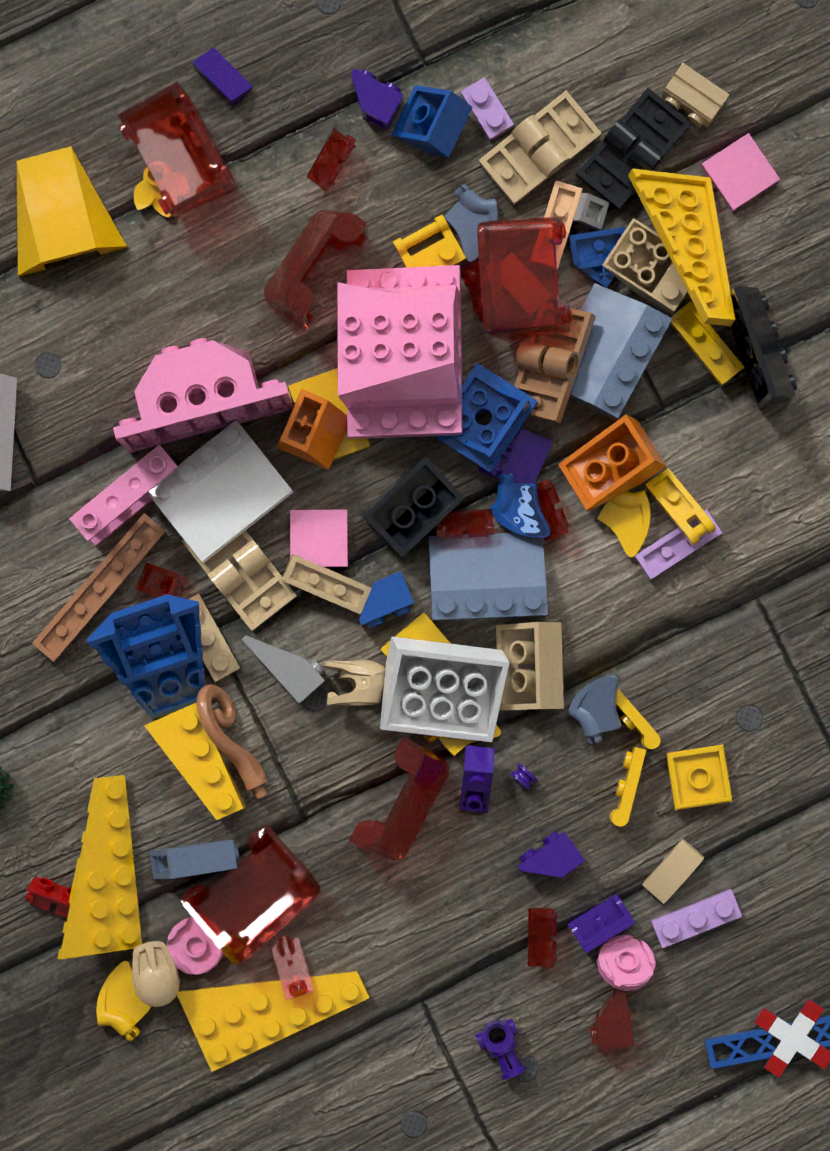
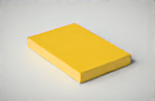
(326, 386)

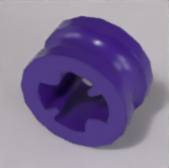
(523, 776)

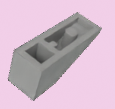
(292, 671)

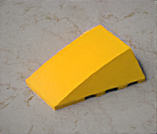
(59, 212)

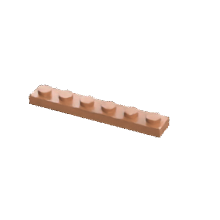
(99, 587)

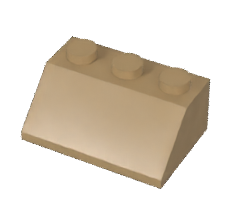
(534, 667)

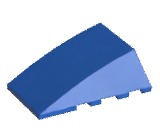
(155, 652)

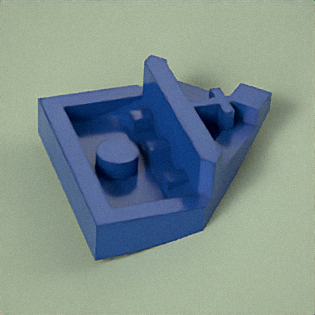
(591, 250)

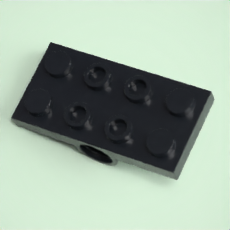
(632, 143)

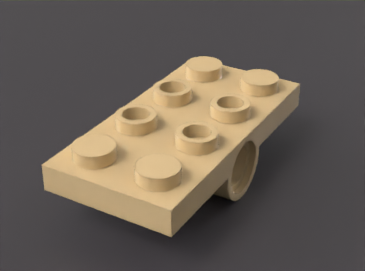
(539, 147)
(247, 580)

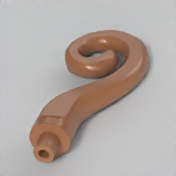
(213, 721)

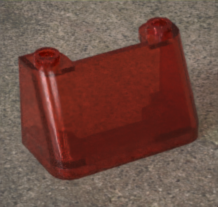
(177, 150)
(521, 278)
(286, 288)
(414, 802)
(254, 898)

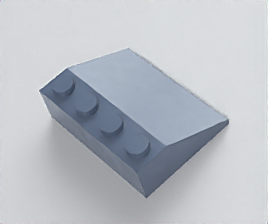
(616, 350)
(487, 577)

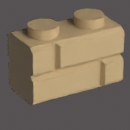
(694, 96)

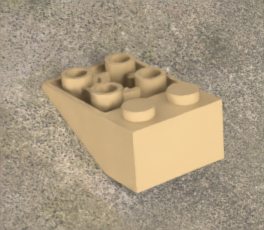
(646, 268)

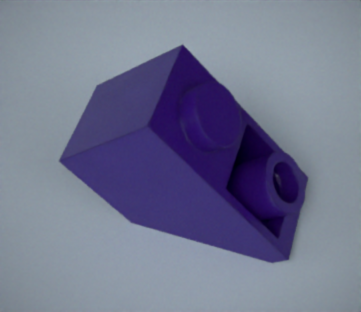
(376, 100)
(477, 779)
(552, 859)

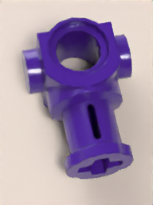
(503, 1047)

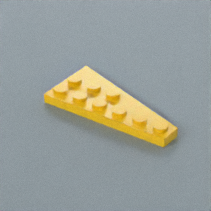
(689, 228)
(104, 889)
(253, 1015)

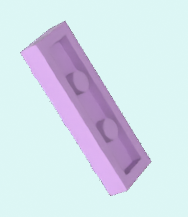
(671, 549)
(696, 918)

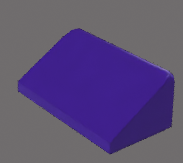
(222, 76)

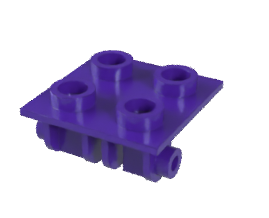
(522, 457)

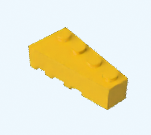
(197, 760)

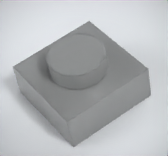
(591, 211)

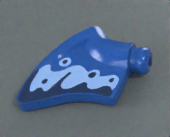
(519, 508)

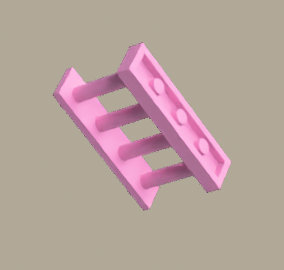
(123, 497)

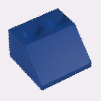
(432, 120)

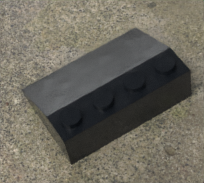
(759, 348)

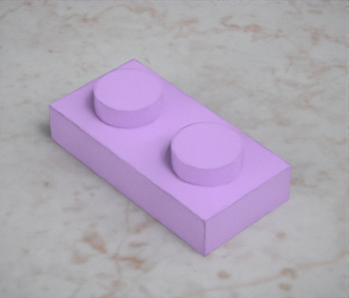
(487, 109)

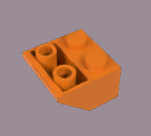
(313, 430)

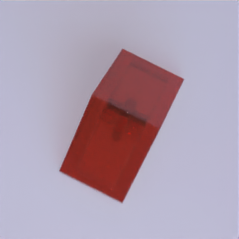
(161, 581)

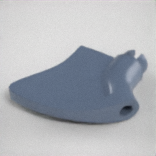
(466, 217)
(596, 708)

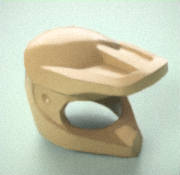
(366, 678)
(154, 974)

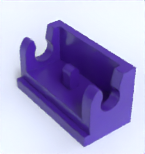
(601, 923)

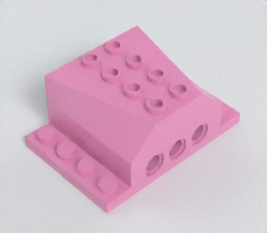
(401, 352)
(198, 393)

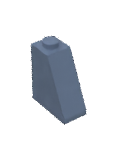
(194, 859)

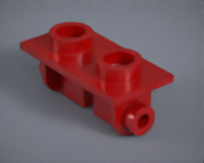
(44, 892)

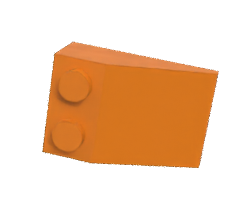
(612, 463)

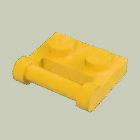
(442, 253)

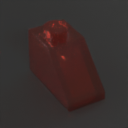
(612, 1023)

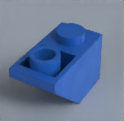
(386, 597)

